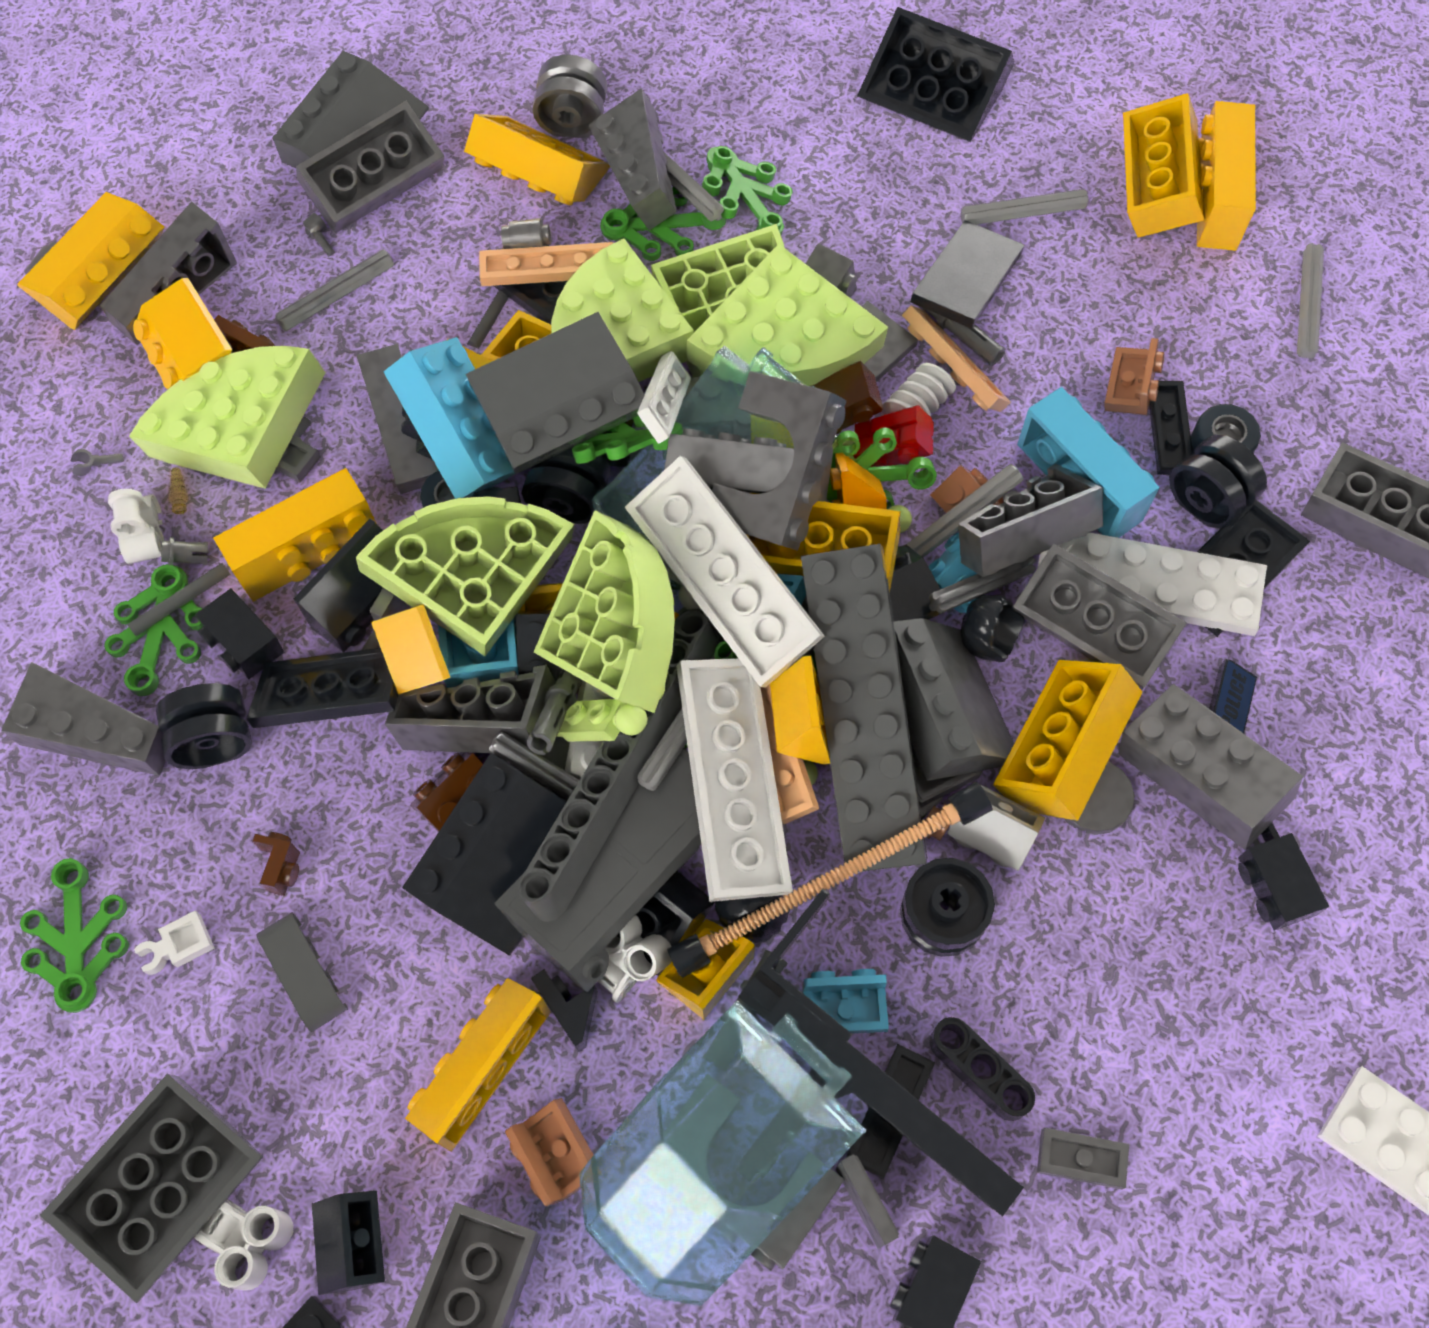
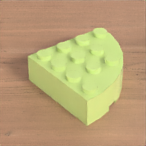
(707, 276)
(630, 304)
(794, 316)
(233, 413)
(468, 562)
(614, 615)

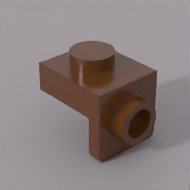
(281, 866)

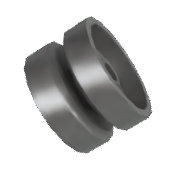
(569, 96)

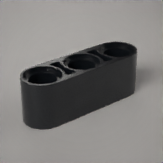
(1002, 1074)

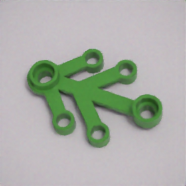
(723, 163)
(631, 225)
(620, 442)
(917, 480)
(155, 633)
(74, 941)

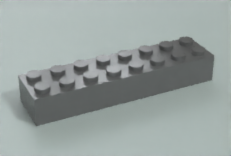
(863, 702)

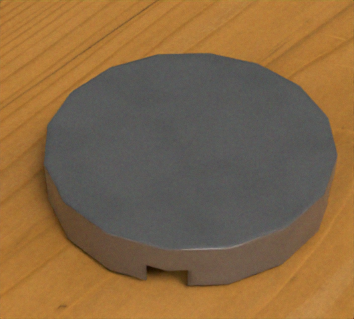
(1108, 804)

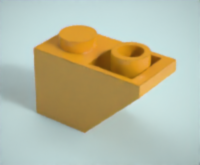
(856, 484)

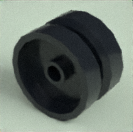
(1218, 481)
(566, 486)
(203, 726)
(956, 886)

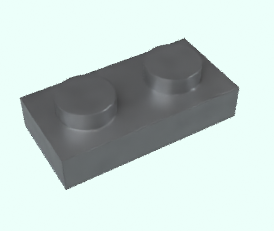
(1083, 1158)

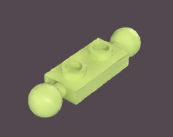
(601, 720)

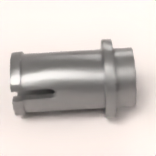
(181, 552)

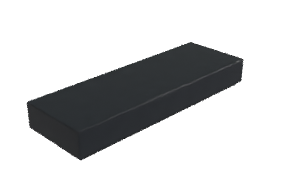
(1170, 426)
(880, 1140)

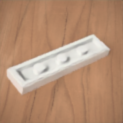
(664, 396)

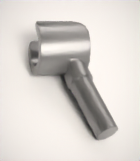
(314, 227)
(91, 460)

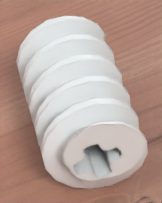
(924, 387)

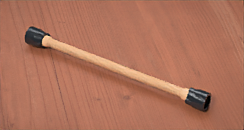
(964, 806)

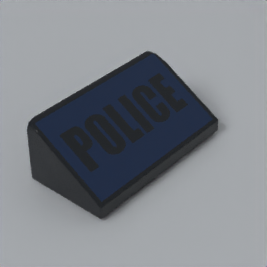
(1233, 694)

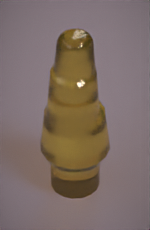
(177, 492)

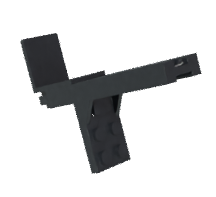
(774, 997)

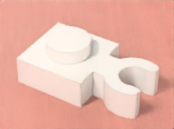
(180, 943)

